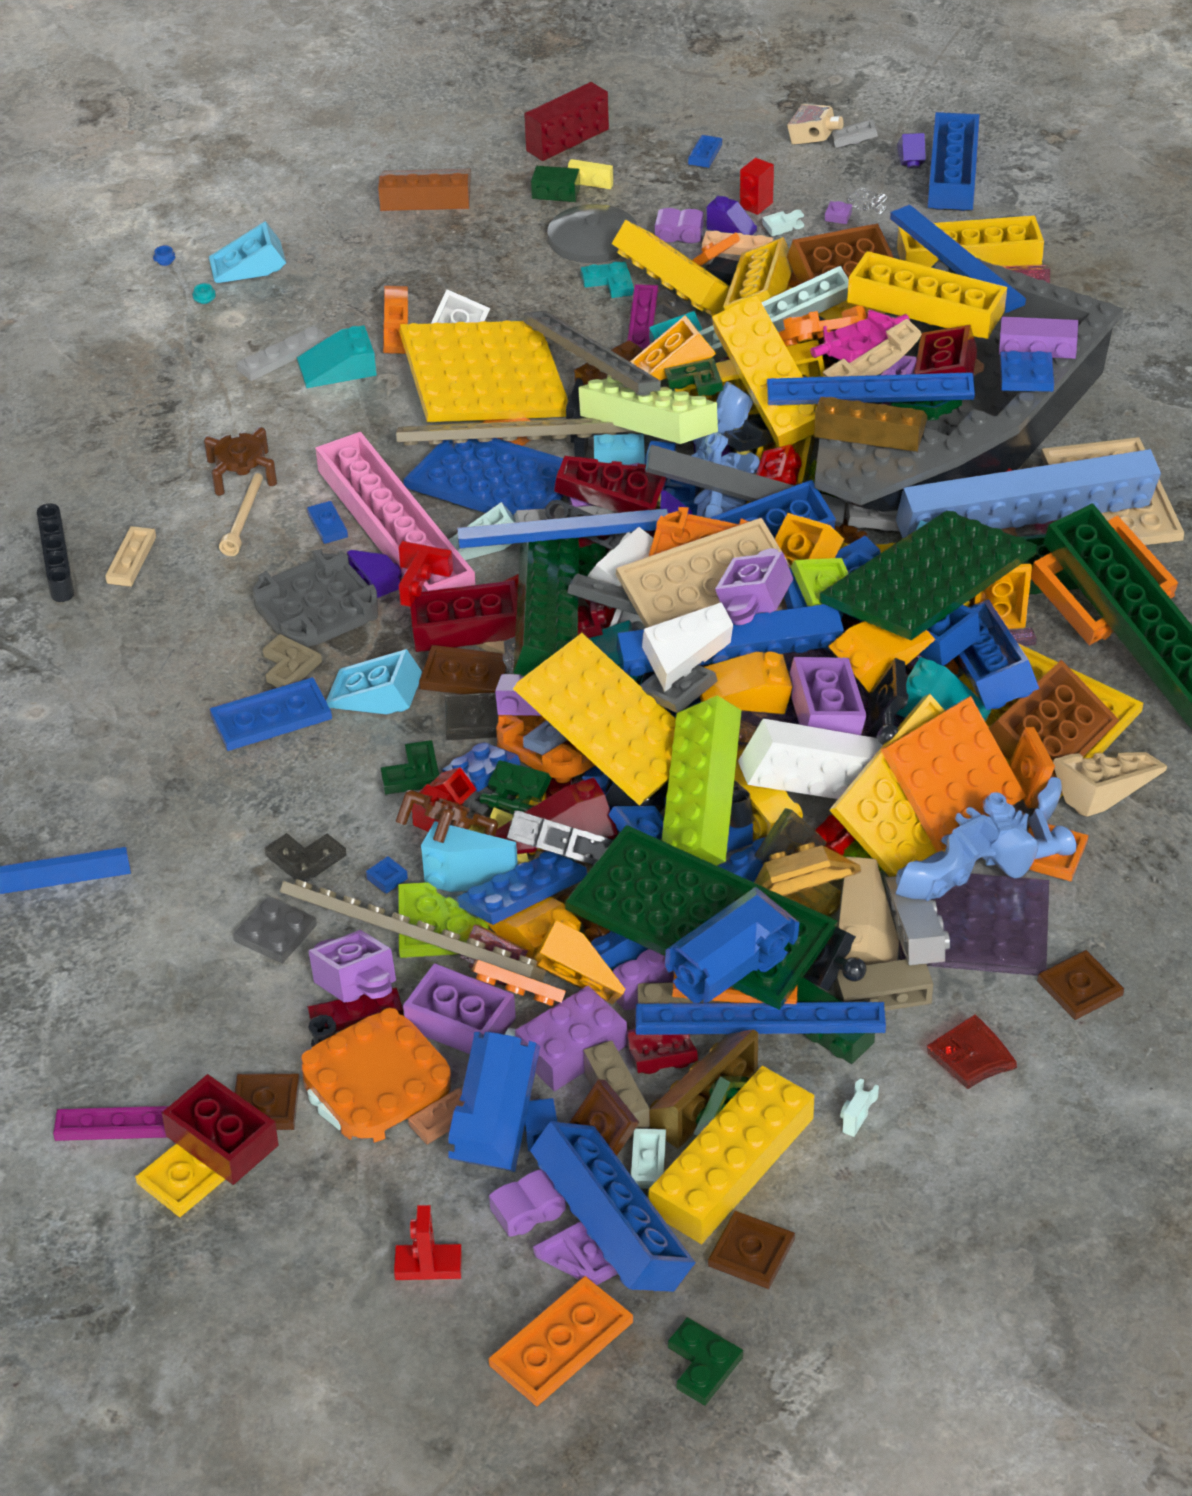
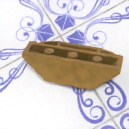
(804, 869)

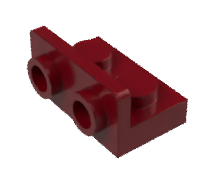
(591, 619)

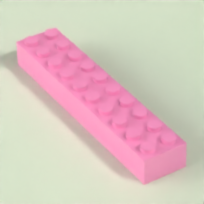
(385, 505)

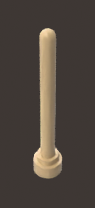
(231, 542)

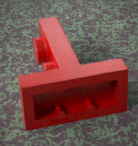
(420, 564)
(424, 1258)

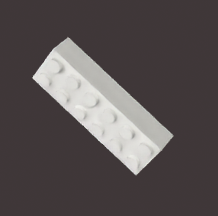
(805, 758)

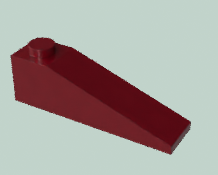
(576, 806)

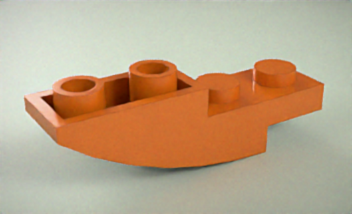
(394, 314)

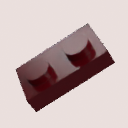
(657, 1052)

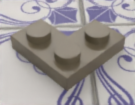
(292, 660)

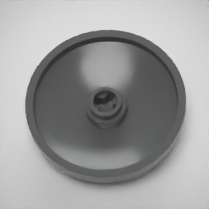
(587, 232)

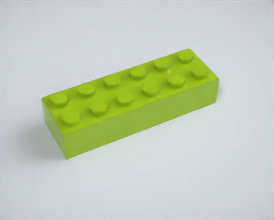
(702, 779)

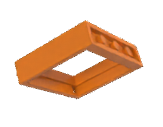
(1091, 631)

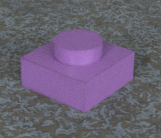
(838, 212)

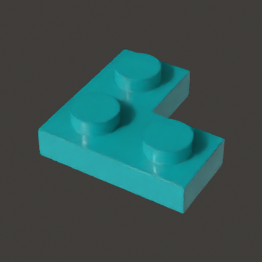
(614, 275)

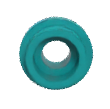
(203, 293)

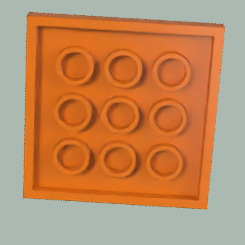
(950, 767)

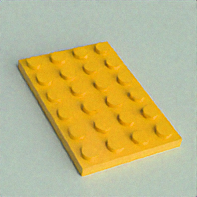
(604, 716)
(878, 809)

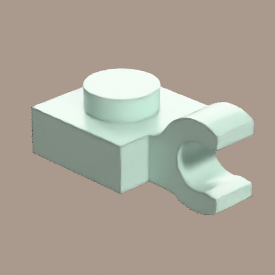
(780, 222)
(856, 1110)

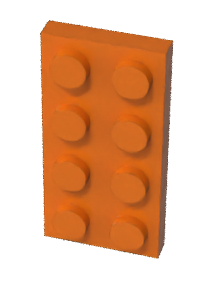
(560, 1341)

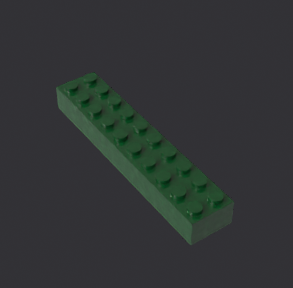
(1127, 601)
(544, 608)

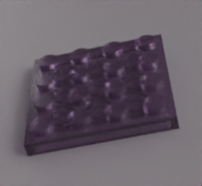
(996, 925)

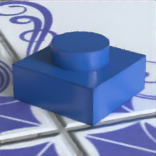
(386, 875)

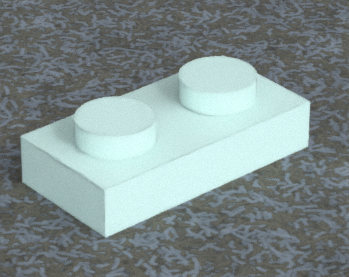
(648, 1156)

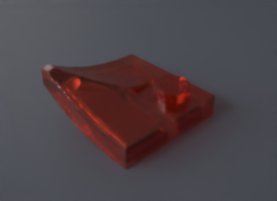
(971, 1052)

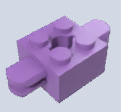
(754, 585)
(353, 966)

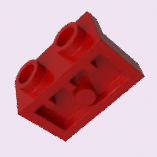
(780, 464)

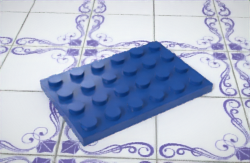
(487, 474)

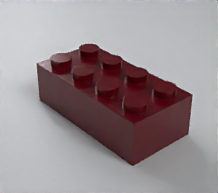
(566, 121)
(464, 615)

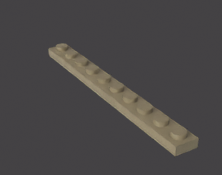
(506, 430)
(423, 931)

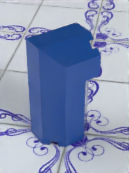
(730, 946)
(495, 1101)

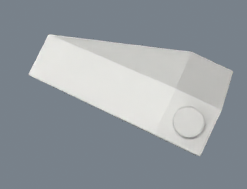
(457, 308)

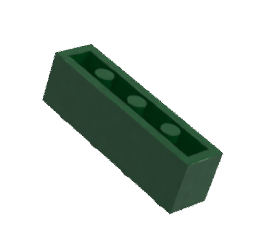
(842, 1045)

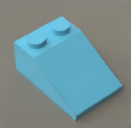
(249, 256)
(621, 448)
(377, 684)
(465, 858)

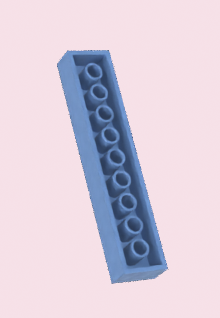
(1036, 492)

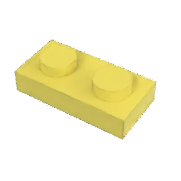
(593, 173)

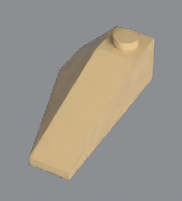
(1103, 781)
(868, 915)

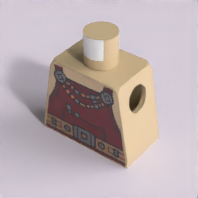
(813, 124)

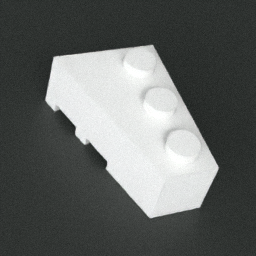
(631, 548)
(685, 642)

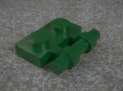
(516, 781)

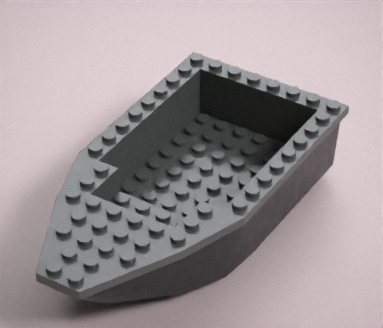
(994, 428)

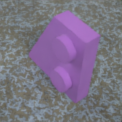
(575, 1255)

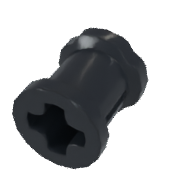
(318, 1029)

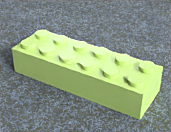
(660, 414)

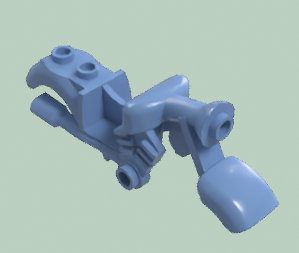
(732, 411)
(997, 839)

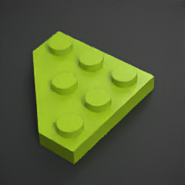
(425, 904)

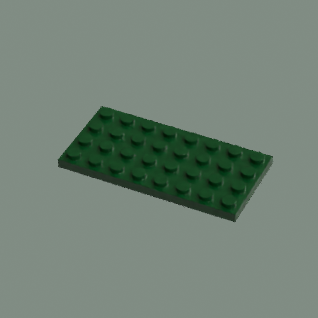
(928, 574)
(664, 893)

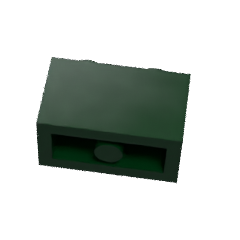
(555, 183)

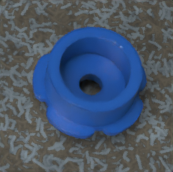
(164, 255)

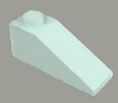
(496, 515)

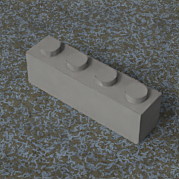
(917, 926)

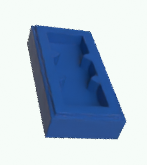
(705, 151)
(327, 522)

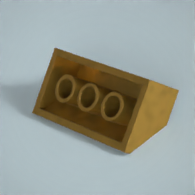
(869, 423)
(687, 1097)

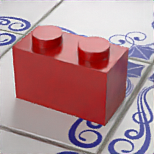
(756, 185)

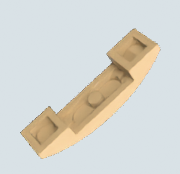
(883, 356)

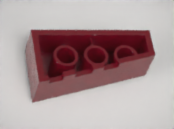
(609, 484)

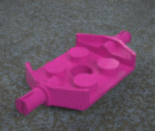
(857, 338)

